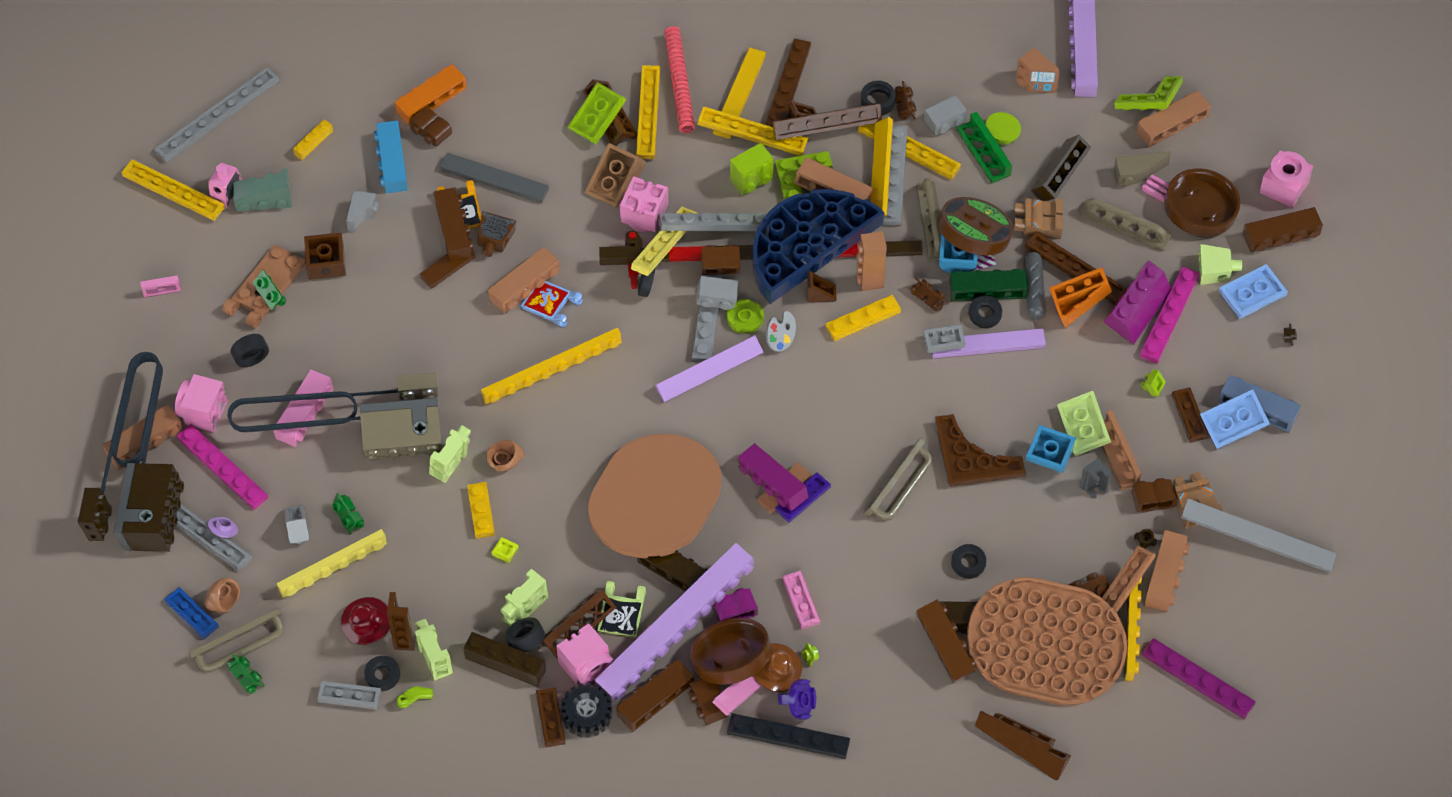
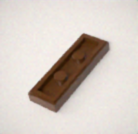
(443, 269)
(1190, 415)
(550, 717)

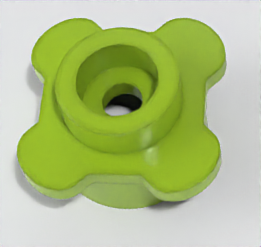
(809, 654)

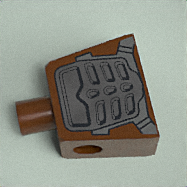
(494, 233)

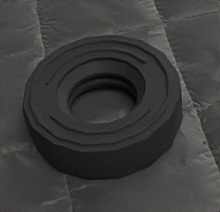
(645, 284)
(985, 322)
(968, 572)
(382, 661)

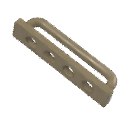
(928, 189)
(1128, 219)
(917, 448)
(271, 616)

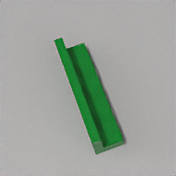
(990, 144)

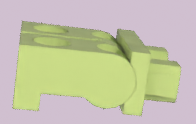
(445, 462)
(525, 598)
(427, 642)

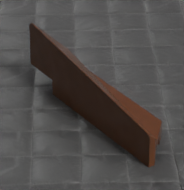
(1025, 742)

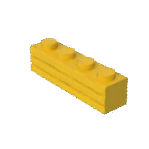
(313, 139)

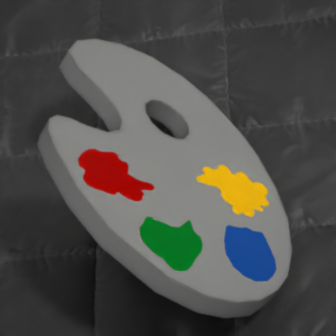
(777, 335)

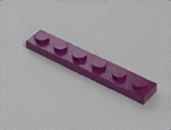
(1198, 678)

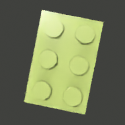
(1085, 422)

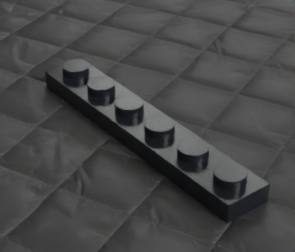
(788, 736)

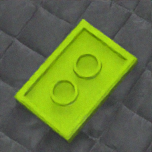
(596, 113)

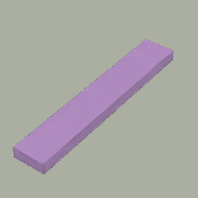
(997, 343)
(708, 369)

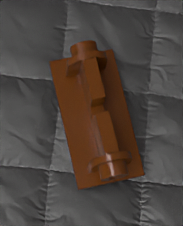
(904, 95)
(934, 298)

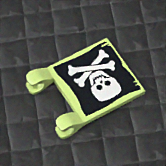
(627, 615)

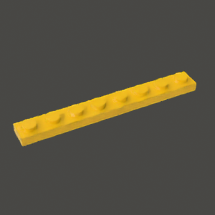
(551, 366)

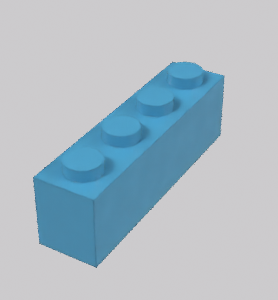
(391, 157)

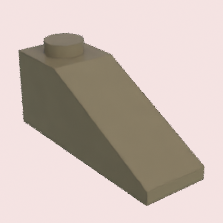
(1135, 168)

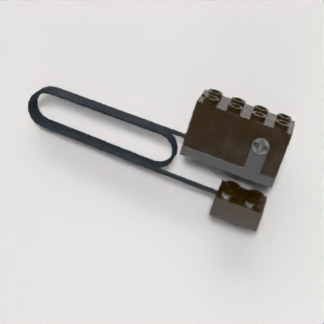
(149, 490)

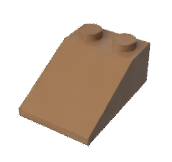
(614, 175)

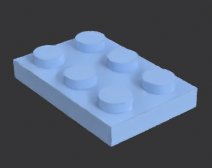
(1253, 291)
(1235, 419)

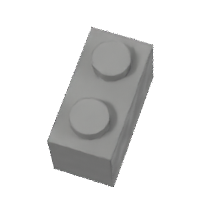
(945, 115)
(717, 292)

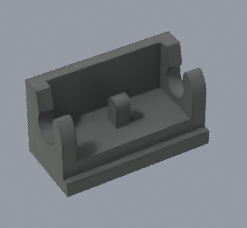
(1095, 476)

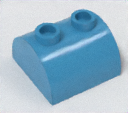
(955, 259)
(1051, 449)

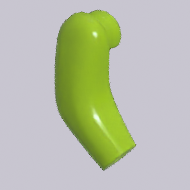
(414, 694)

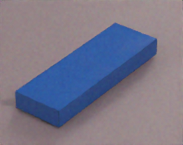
(191, 613)

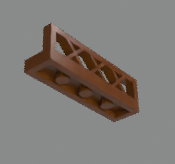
(616, 130)
(577, 614)
(400, 625)

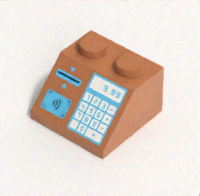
(1037, 73)

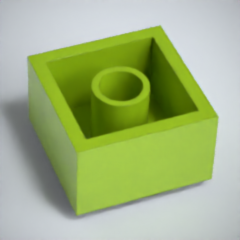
(751, 169)

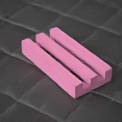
(1157, 184)
(160, 286)

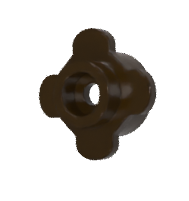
(1290, 335)
(1145, 533)

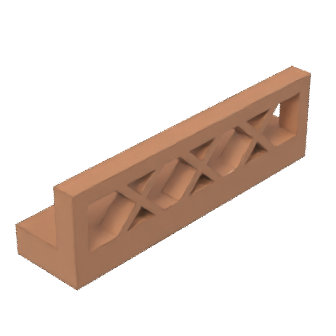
(1119, 455)

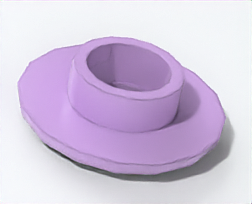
(222, 527)

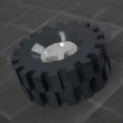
(585, 700)

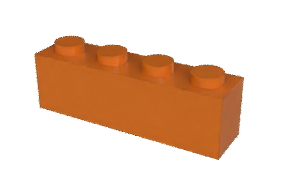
(431, 93)

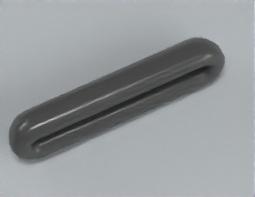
(1035, 285)

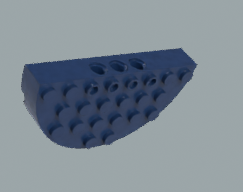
(807, 235)

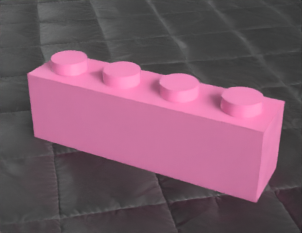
(303, 409)

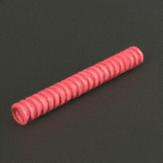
(679, 79)

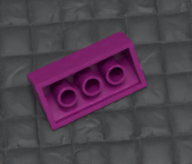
(1139, 302)

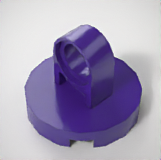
(800, 699)

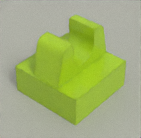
(1154, 383)

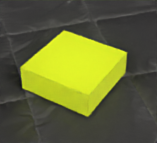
(505, 550)

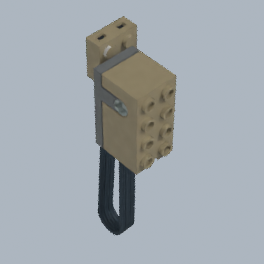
(386, 427)

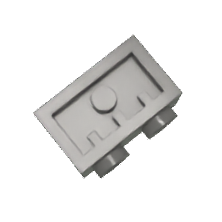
(944, 338)

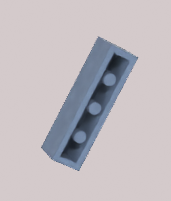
(1278, 410)

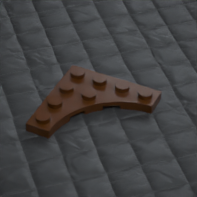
(969, 463)

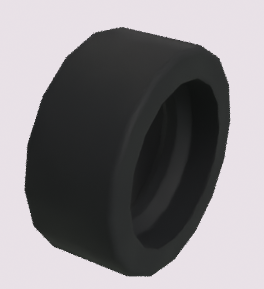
(882, 87)
(249, 350)
(529, 626)

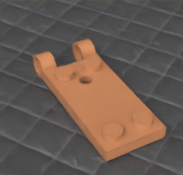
(282, 268)

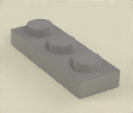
(349, 695)

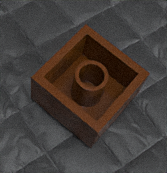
(325, 255)

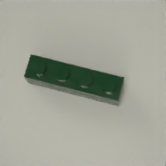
(995, 283)

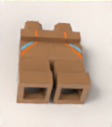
(1040, 216)
(1197, 490)

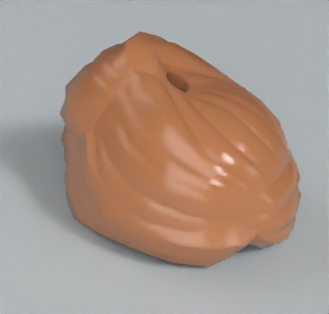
(504, 455)
(222, 595)

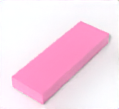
(800, 600)
(736, 695)

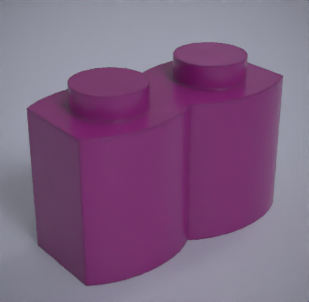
(736, 605)

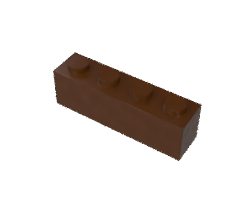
(452, 224)
(1282, 229)
(945, 640)
(654, 695)

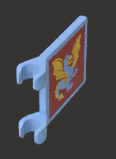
(548, 302)

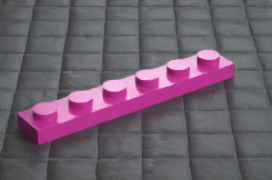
(1169, 315)
(222, 467)

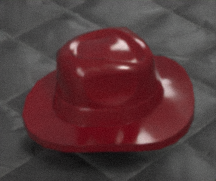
(365, 620)

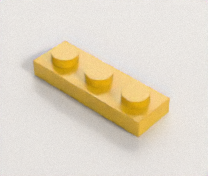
(481, 510)

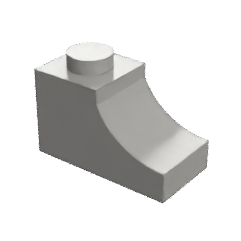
(362, 207)
(296, 524)

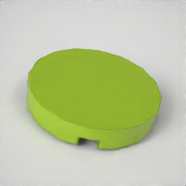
(1003, 127)
(745, 316)

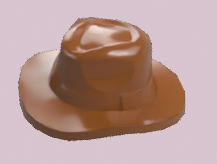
(781, 669)

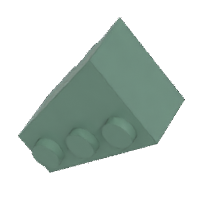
(263, 193)

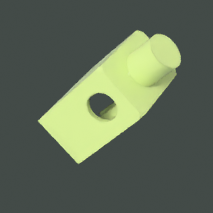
(1216, 264)

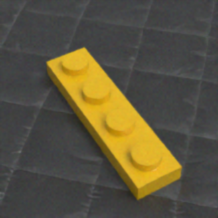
(863, 317)

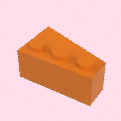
(1079, 294)

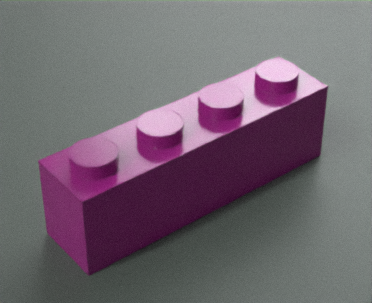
(772, 477)

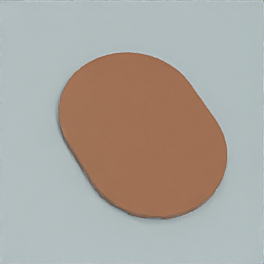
(654, 495)
(1047, 641)

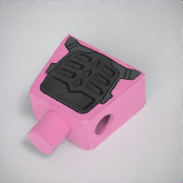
(222, 183)

